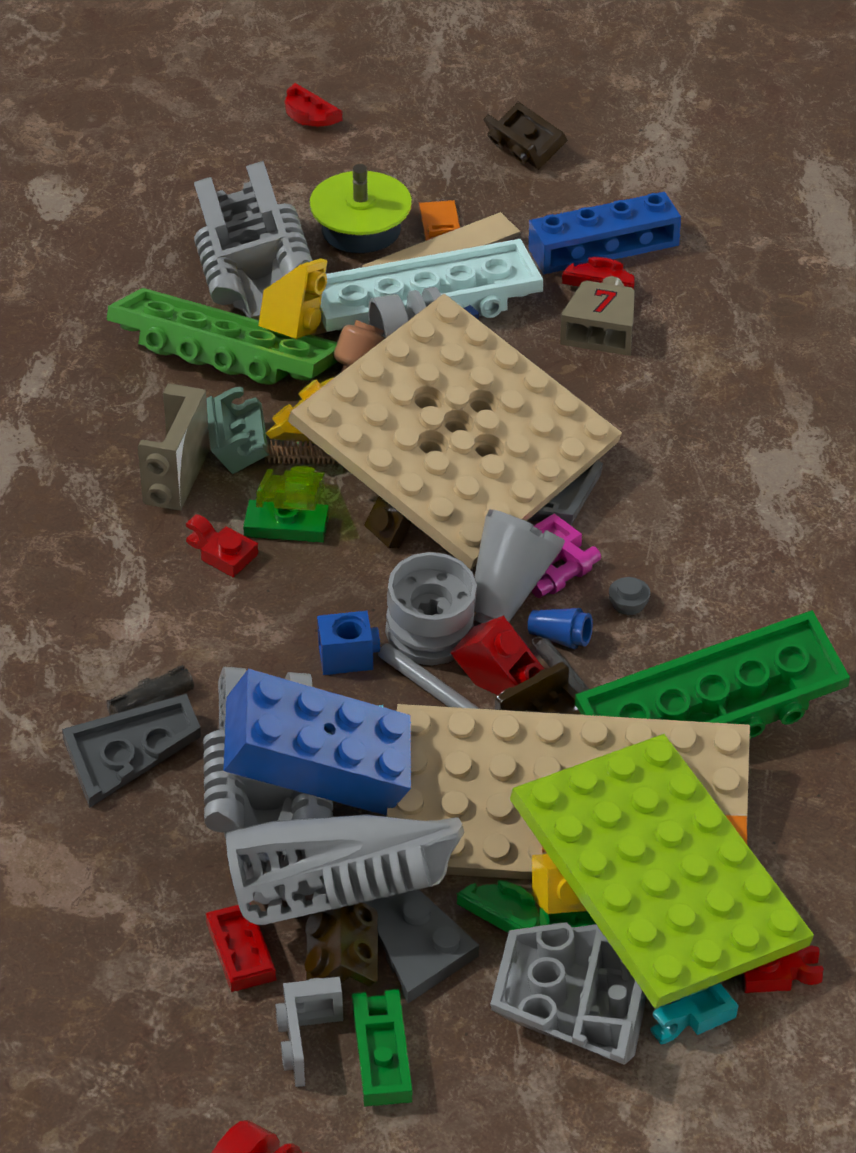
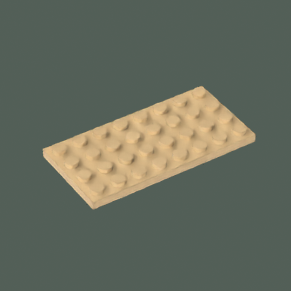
(475, 757)

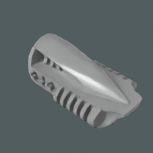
(247, 241)
(242, 802)
(336, 860)

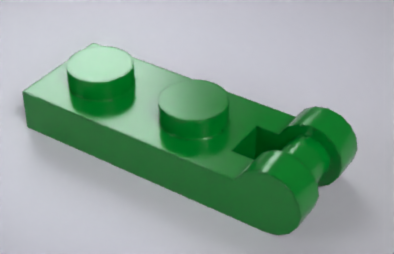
(382, 1048)

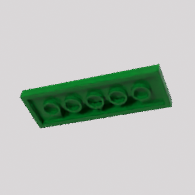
(737, 681)

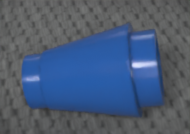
(563, 626)

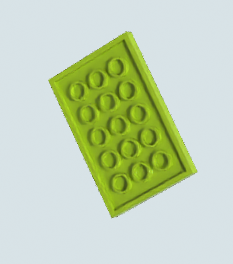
(660, 869)

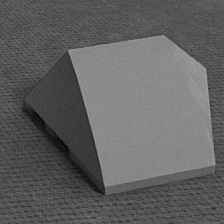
(570, 988)

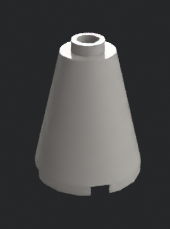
(510, 564)

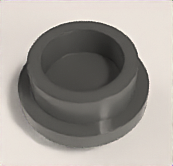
(629, 595)

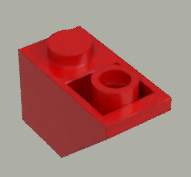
(495, 656)

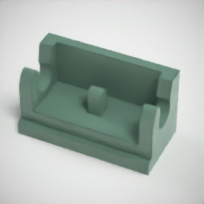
(235, 430)

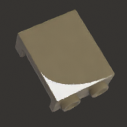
(173, 465)

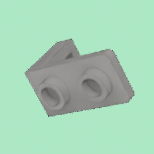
(306, 1004)

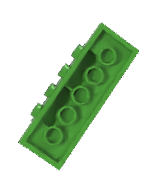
(219, 338)

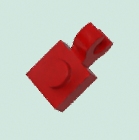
(223, 550)

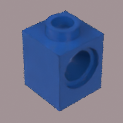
(346, 642)

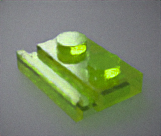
(296, 489)

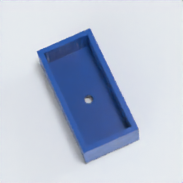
(282, 738)

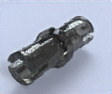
(153, 690)

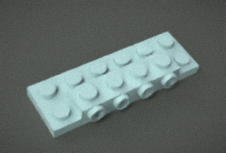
(469, 276)

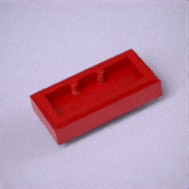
(240, 949)

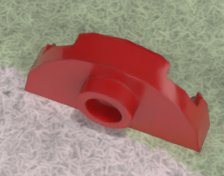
(309, 108)
(597, 270)

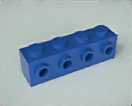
(604, 231)

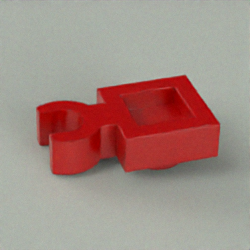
(780, 972)

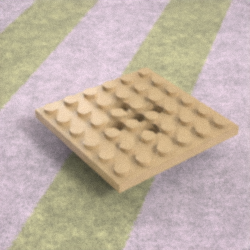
(454, 426)

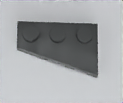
(127, 744)
(420, 941)

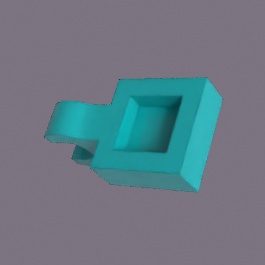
(698, 1010)

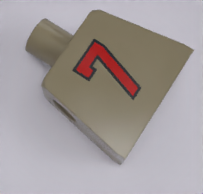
(600, 317)

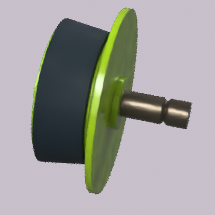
(360, 209)

